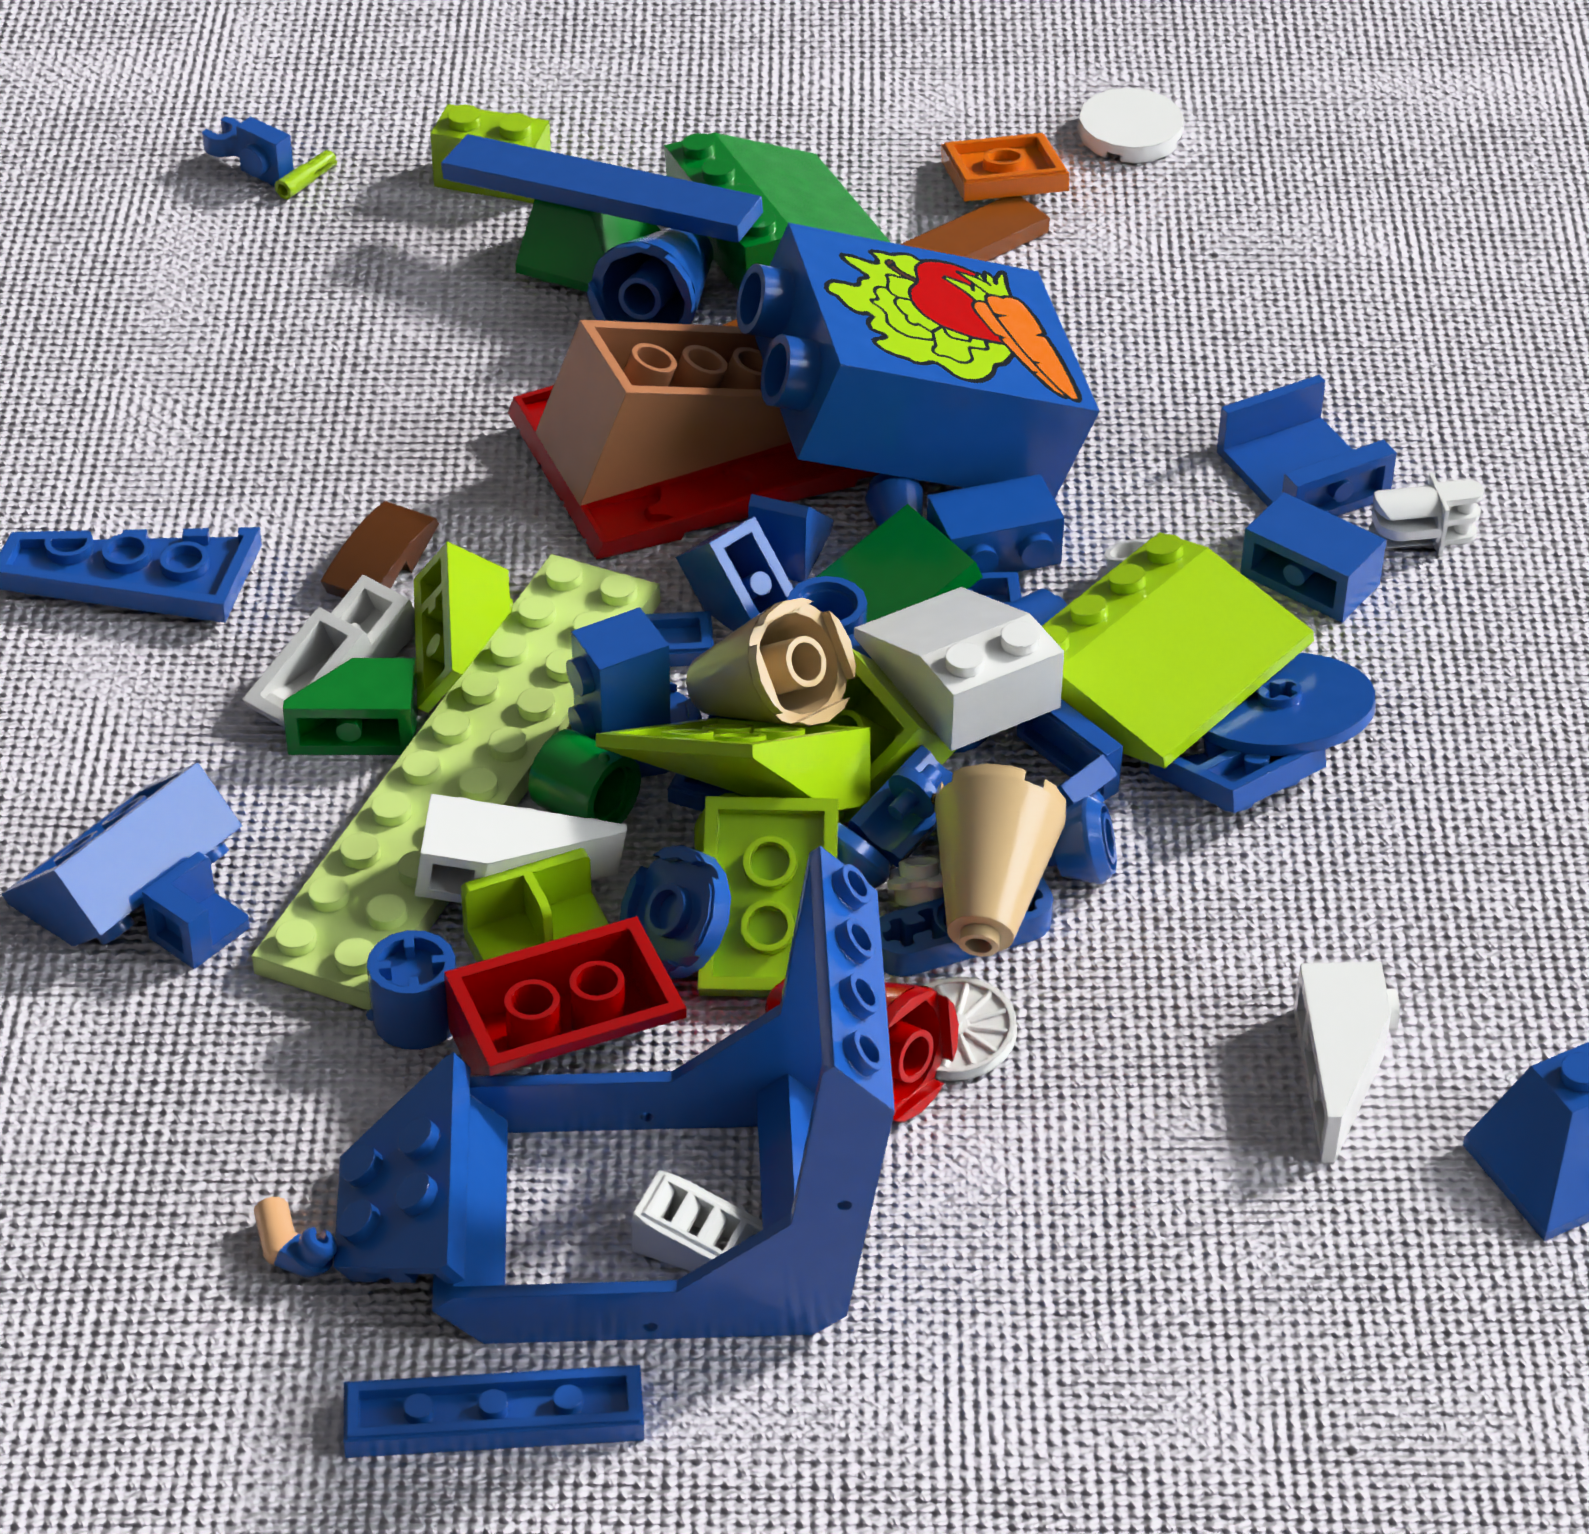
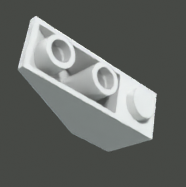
(480, 839)

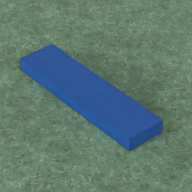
(493, 1411)

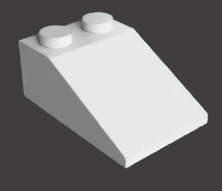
(967, 664)

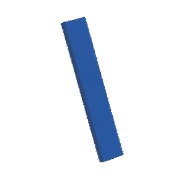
(603, 188)

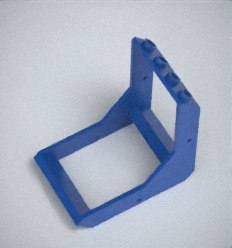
(823, 1108)

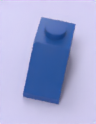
(735, 574)

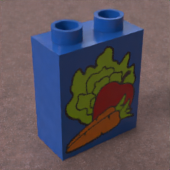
(915, 361)

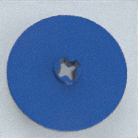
(1300, 709)

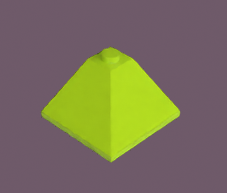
(757, 757)

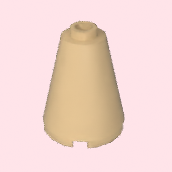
(777, 668)
(993, 851)

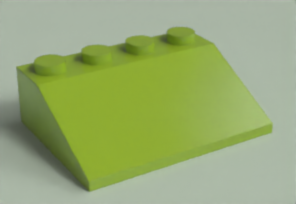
(1170, 646)

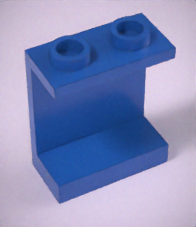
(1286, 447)

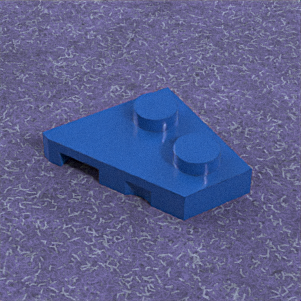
(1236, 778)

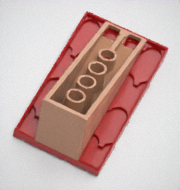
(663, 434)

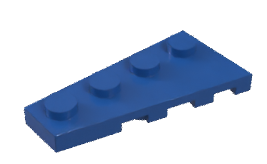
(169, 576)

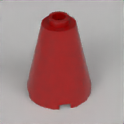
(921, 1034)

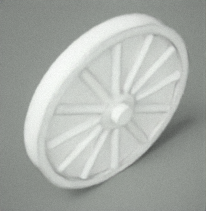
(985, 1027)

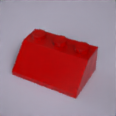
(559, 997)

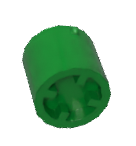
(582, 779)

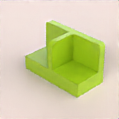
(529, 905)

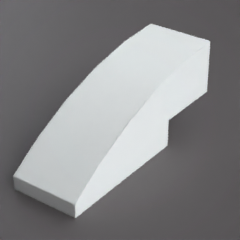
(365, 624)

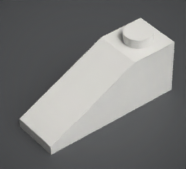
(1342, 1038)

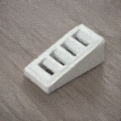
(687, 1207)

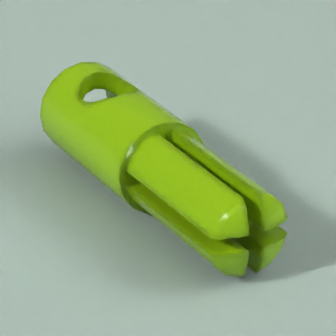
(305, 174)

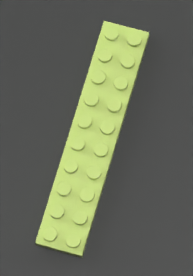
(471, 748)

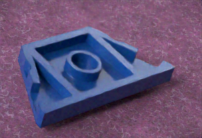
(408, 1185)

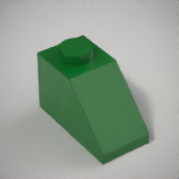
(355, 710)

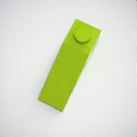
(456, 612)

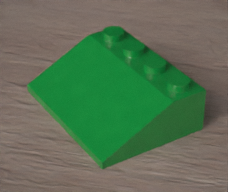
(792, 186)

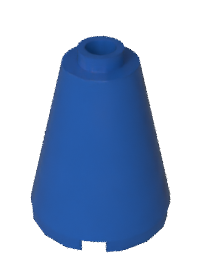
(651, 278)

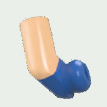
(290, 1250)

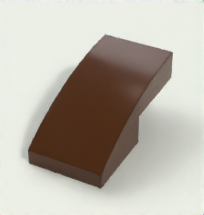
(380, 547)

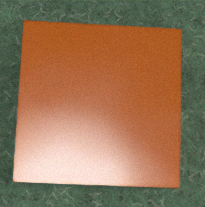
(1004, 167)

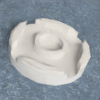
(1131, 124)

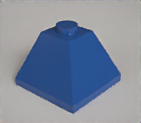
(1539, 1143)

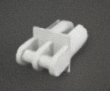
(1428, 514)

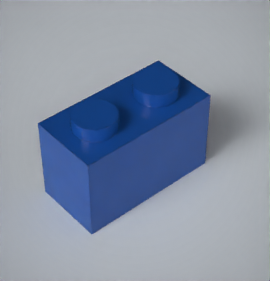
(1002, 523)
(1313, 557)
(619, 675)

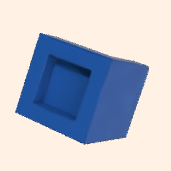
(188, 914)

